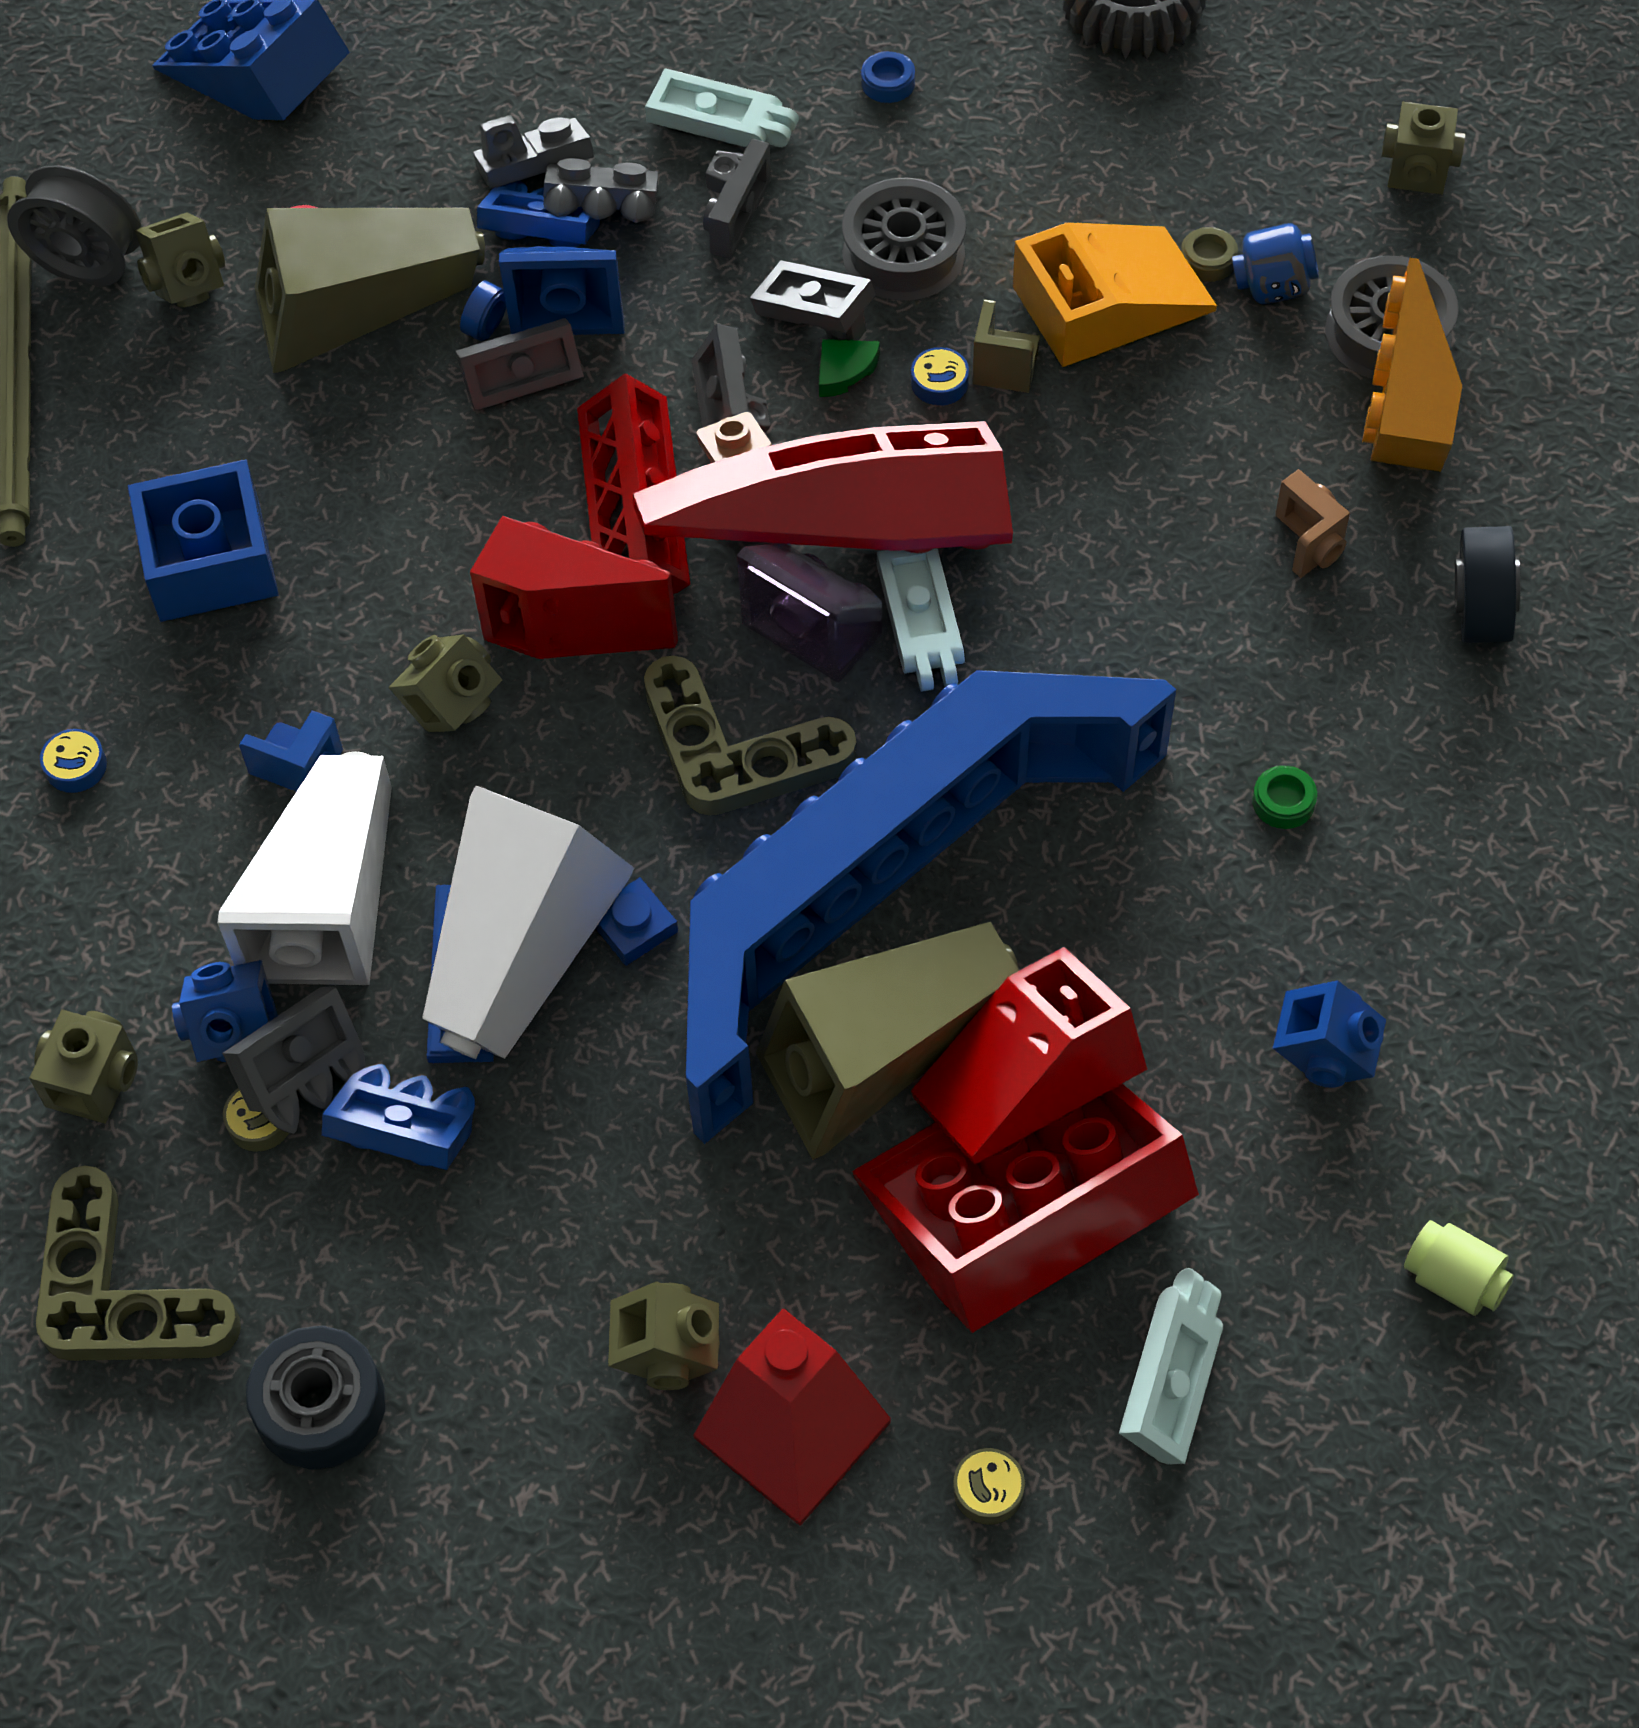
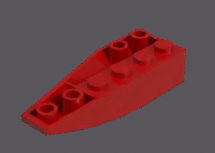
(846, 490)

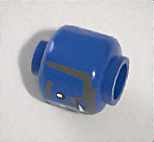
(1276, 264)

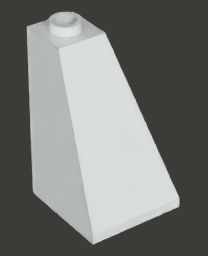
(316, 879)
(514, 919)

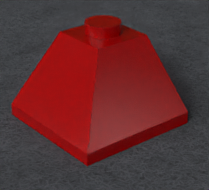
(791, 1417)

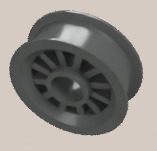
(74, 225)
(904, 238)
(1359, 308)

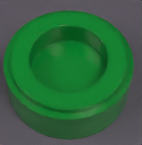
(1284, 797)

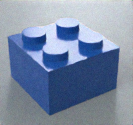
(202, 540)

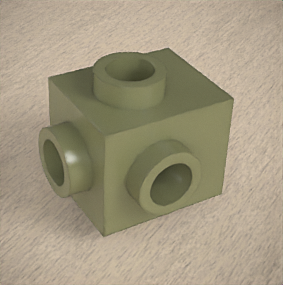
(1422, 147)
(180, 260)
(446, 682)
(84, 1064)
(664, 1335)

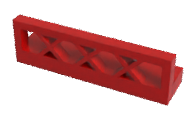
(645, 457)

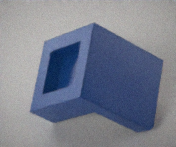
(291, 752)

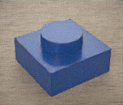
(636, 922)

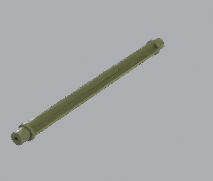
(14, 375)

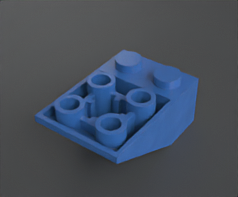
(255, 54)

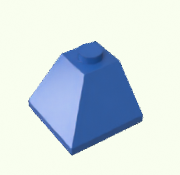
(560, 284)

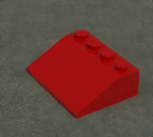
(1035, 1209)

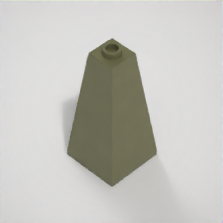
(355, 270)
(873, 1026)

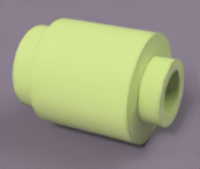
(1459, 1267)

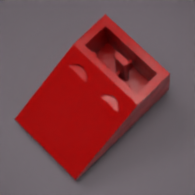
(568, 595)
(1031, 1057)

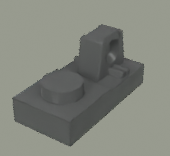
(514, 157)
(741, 185)
(815, 298)
(519, 364)
(719, 380)

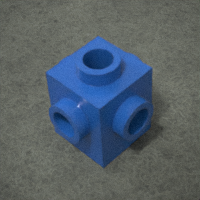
(222, 1007)
(1329, 1034)

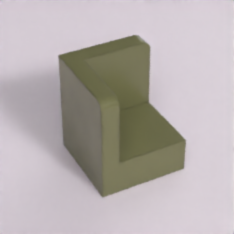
(1002, 356)

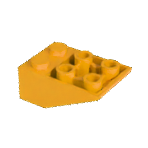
(1105, 286)
(1422, 389)

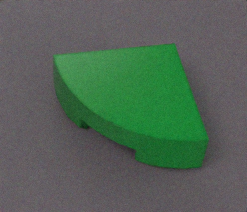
(845, 364)

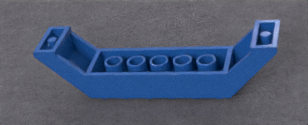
(880, 829)

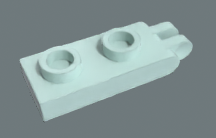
(719, 110)
(921, 614)
(1174, 1369)

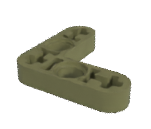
(718, 759)
(91, 1295)

